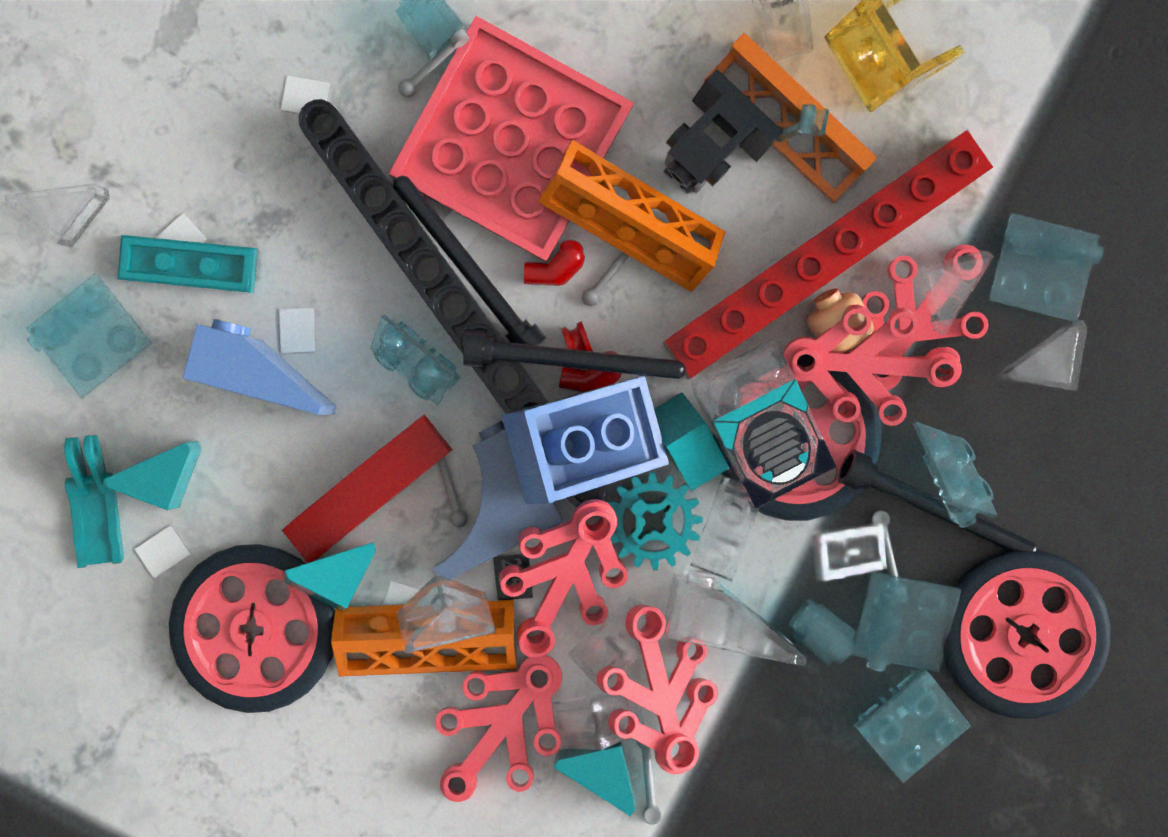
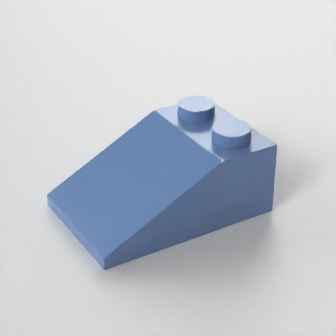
(246, 365)
(585, 440)

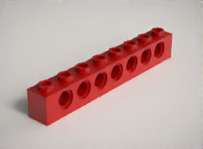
(828, 254)

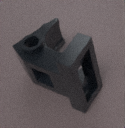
(696, 157)

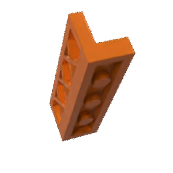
(791, 97)
(631, 223)
(378, 635)

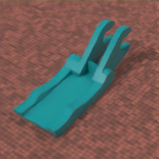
(92, 505)

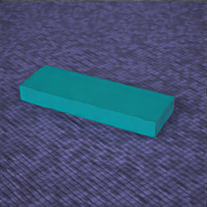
(187, 263)

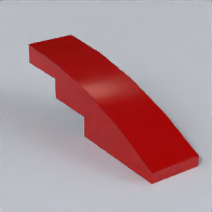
(367, 489)

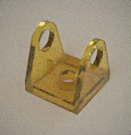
(878, 54)

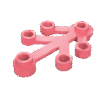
(905, 299)
(864, 362)
(565, 571)
(662, 696)
(505, 722)

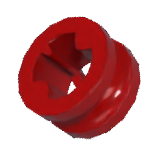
(576, 338)

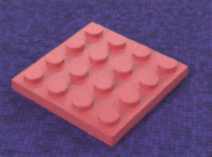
(501, 132)

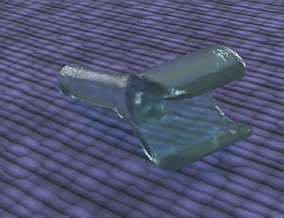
(810, 123)

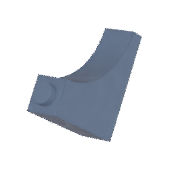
(502, 508)

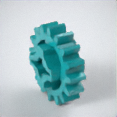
(674, 541)

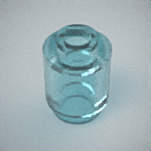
(822, 632)

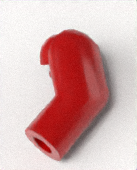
(559, 269)
(583, 380)

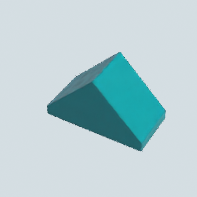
(689, 442)
(159, 479)
(333, 577)
(601, 772)

